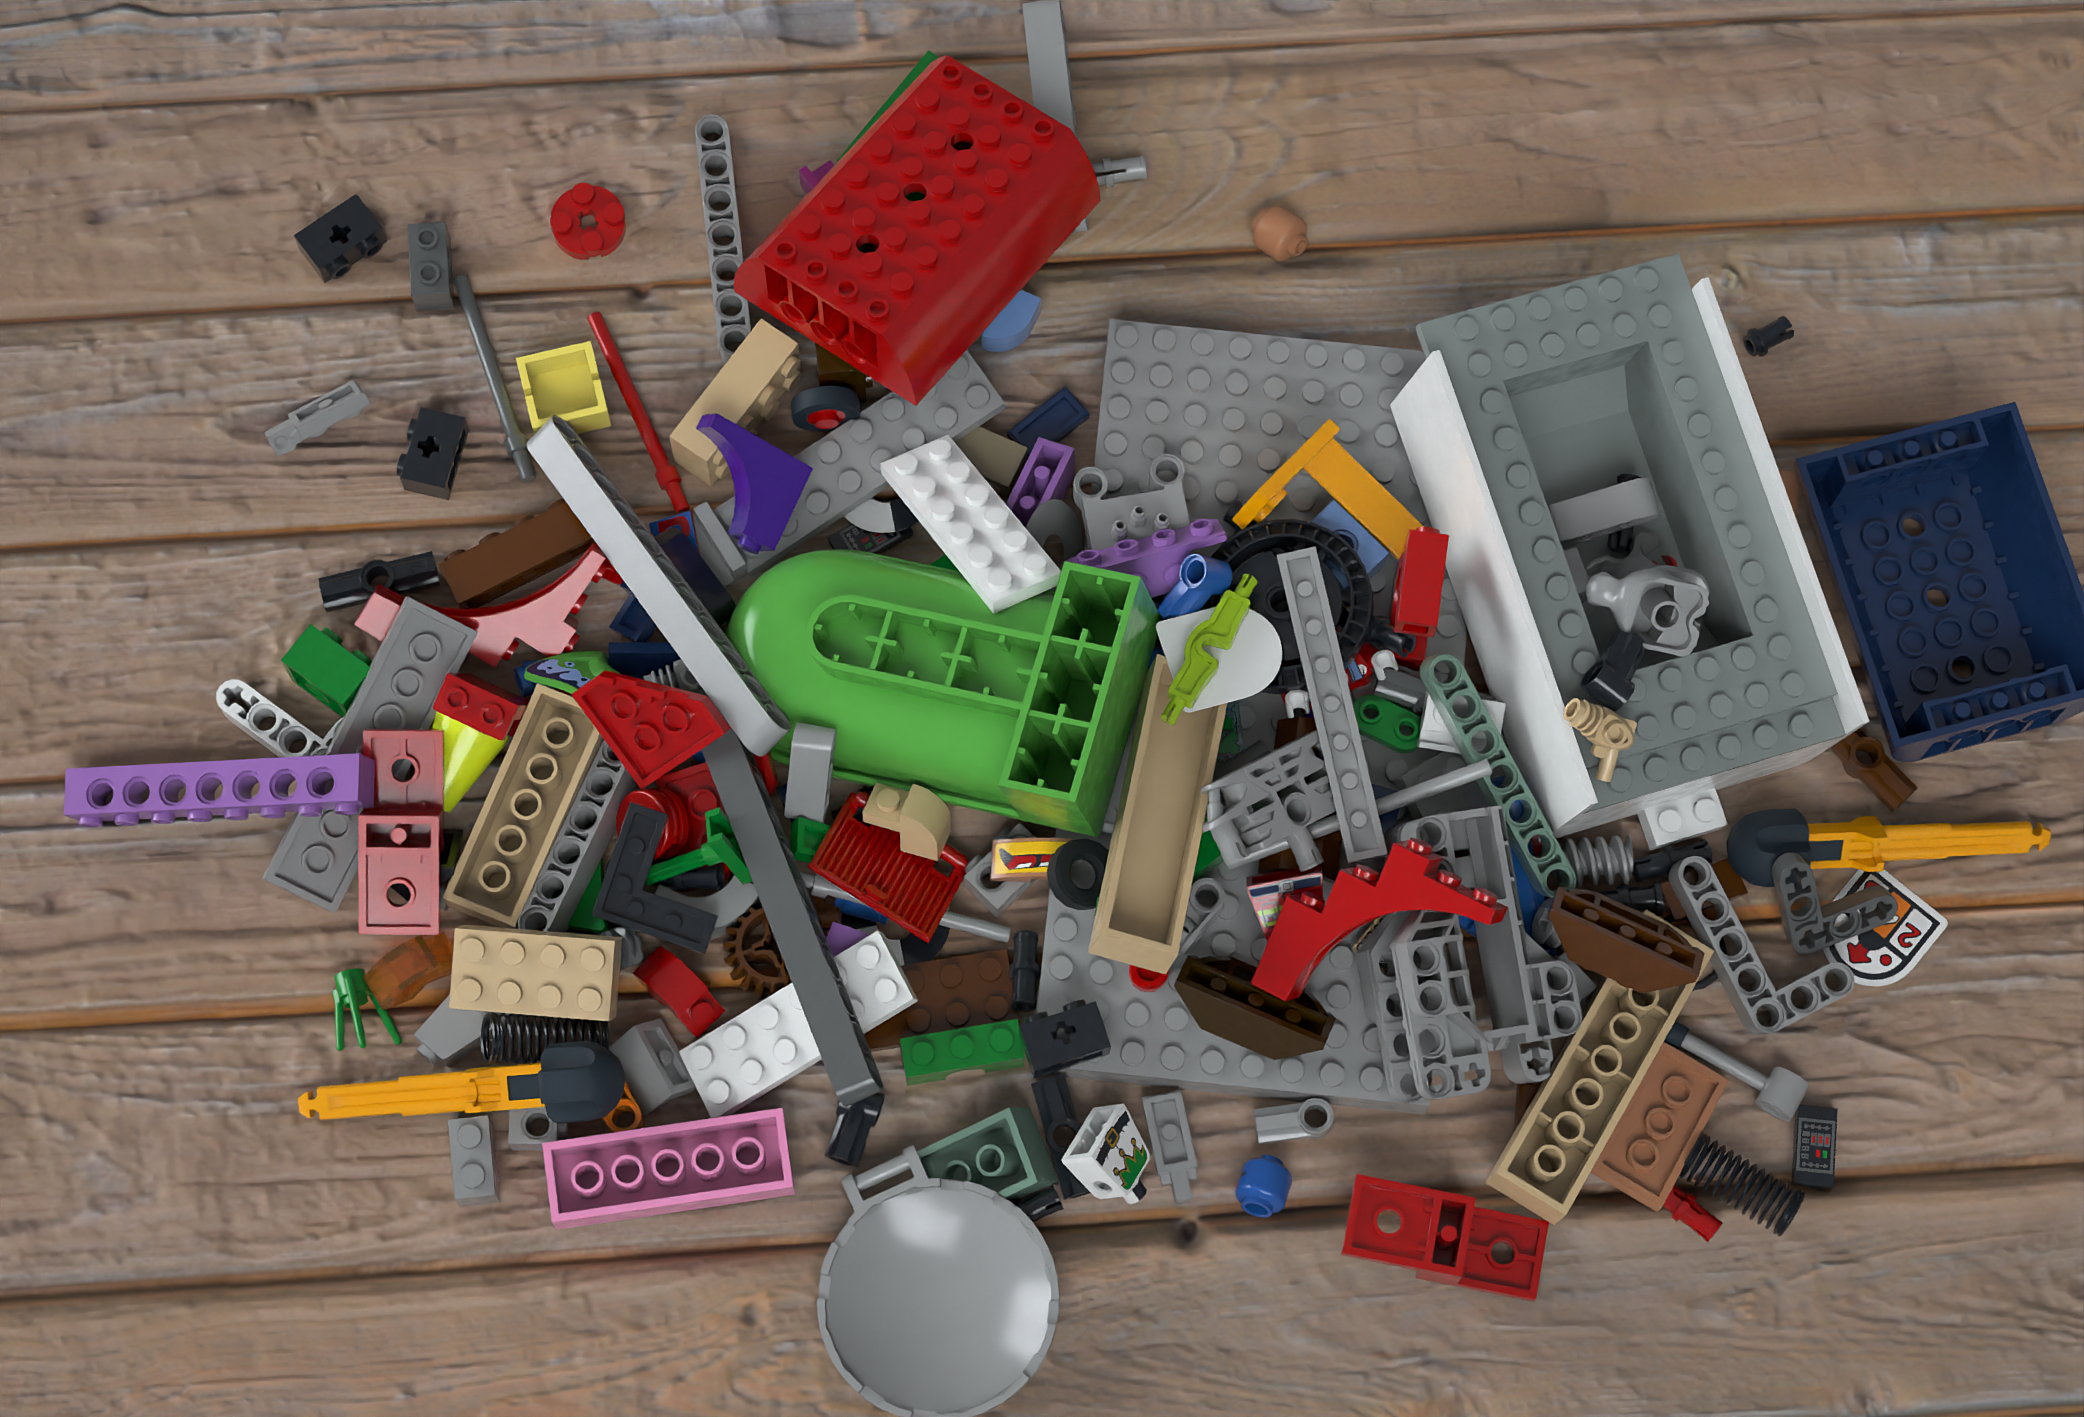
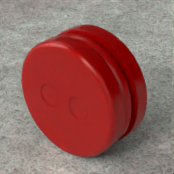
(667, 802)

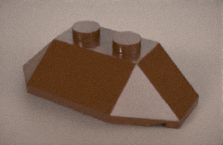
(1622, 942)

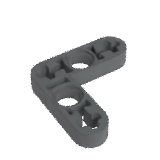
(1812, 916)

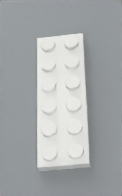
(971, 524)
(775, 1039)

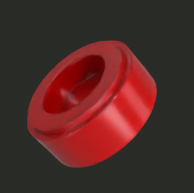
(1146, 980)

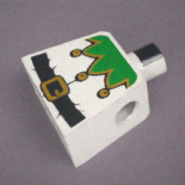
(1109, 1155)

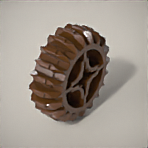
(758, 954)

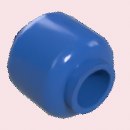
(1263, 1186)

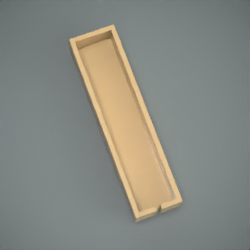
(1156, 830)

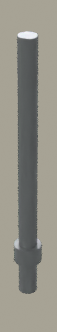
(515, 440)

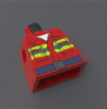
(1271, 889)

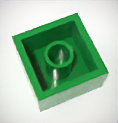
(326, 668)

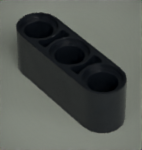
(697, 574)

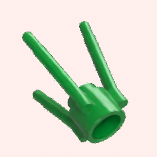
(353, 992)

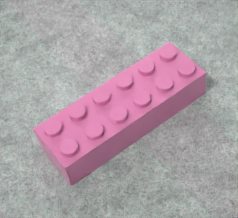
(668, 1168)

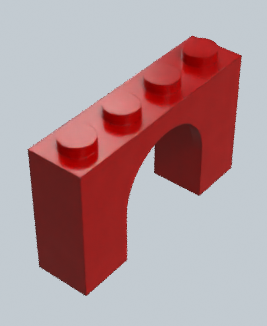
(1418, 590)

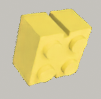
(564, 385)

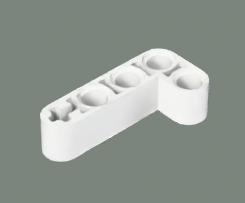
(281, 734)

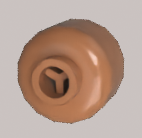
(1279, 233)

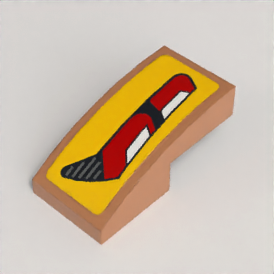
(1023, 858)

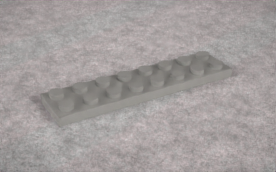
(850, 456)
(398, 692)

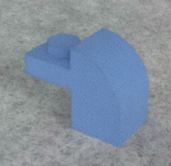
(1012, 324)

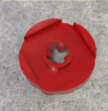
(586, 201)

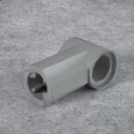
(1288, 1122)

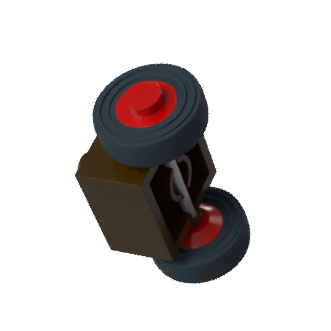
(836, 397)

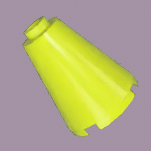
(465, 757)

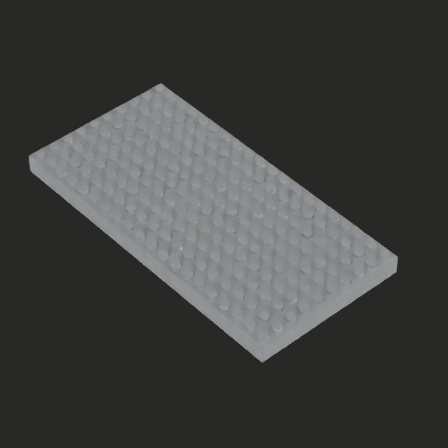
(1233, 417)

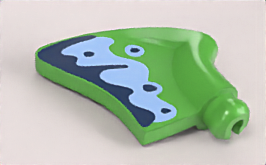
(568, 670)

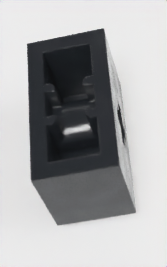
(349, 222)
(437, 473)
(1050, 1054)

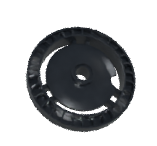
(1271, 591)

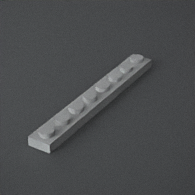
(1332, 705)

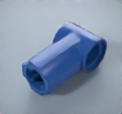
(1198, 581)

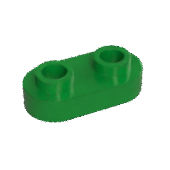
(1385, 727)

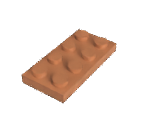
(1660, 1127)

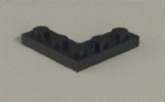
(623, 892)

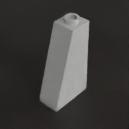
(452, 1033)

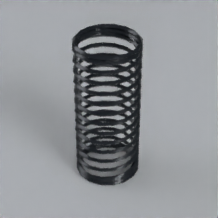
(499, 1035)
(1789, 1212)

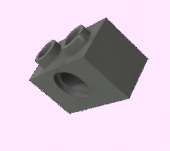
(430, 266)

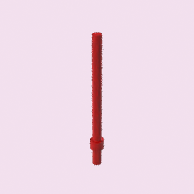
(666, 474)

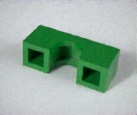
(942, 1053)

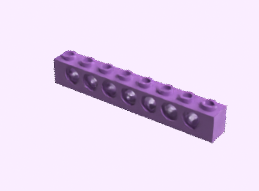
(89, 787)

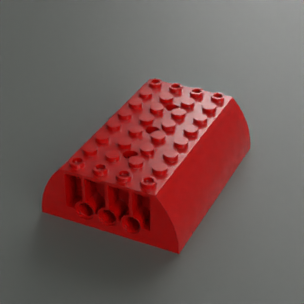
(939, 260)

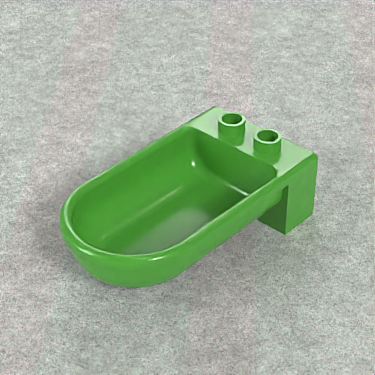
(940, 693)

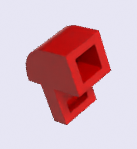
(679, 990)

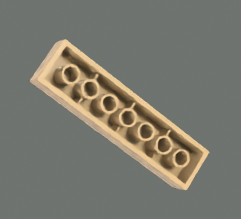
(1587, 1093)

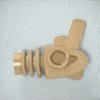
(1604, 729)

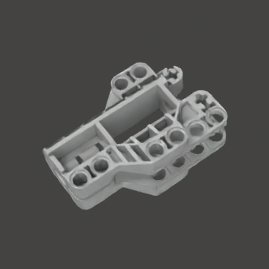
(1515, 969)

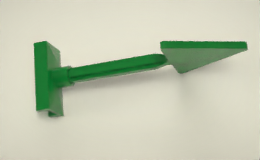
(720, 848)

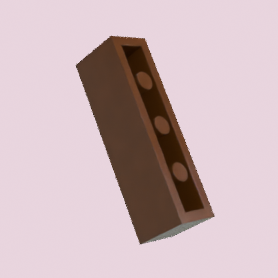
(515, 556)

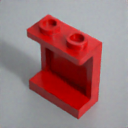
(480, 705)

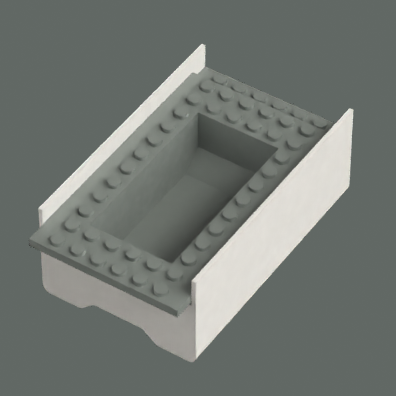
(1556, 403)

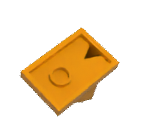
(1345, 481)

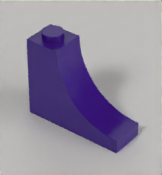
(763, 479)

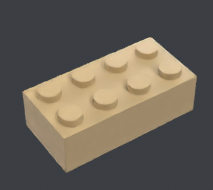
(741, 392)
(535, 972)

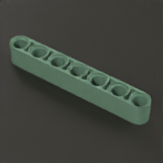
(1497, 753)

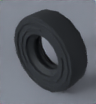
(1059, 872)

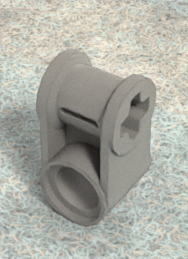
(1199, 917)

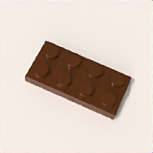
(950, 997)

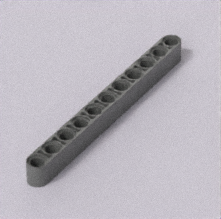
(793, 919)

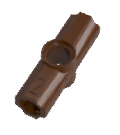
(1881, 777)

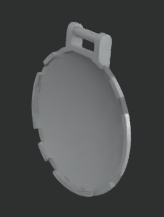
(936, 1294)

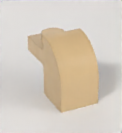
(916, 814)

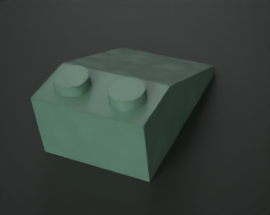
(996, 1153)

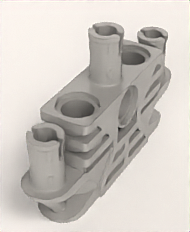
(1271, 816)

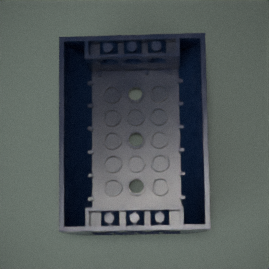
(1985, 546)

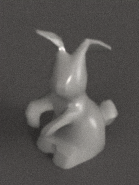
(1650, 598)

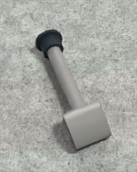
(1779, 1092)

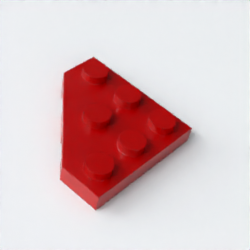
(649, 722)
(699, 795)

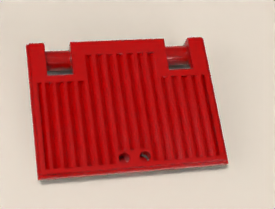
(872, 862)

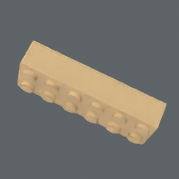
(524, 809)

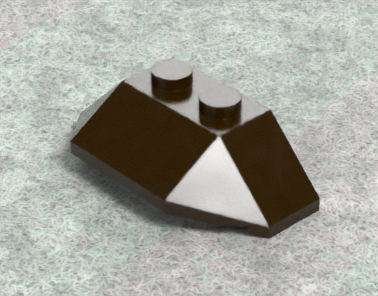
(1230, 1007)

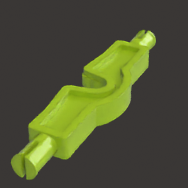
(1199, 665)

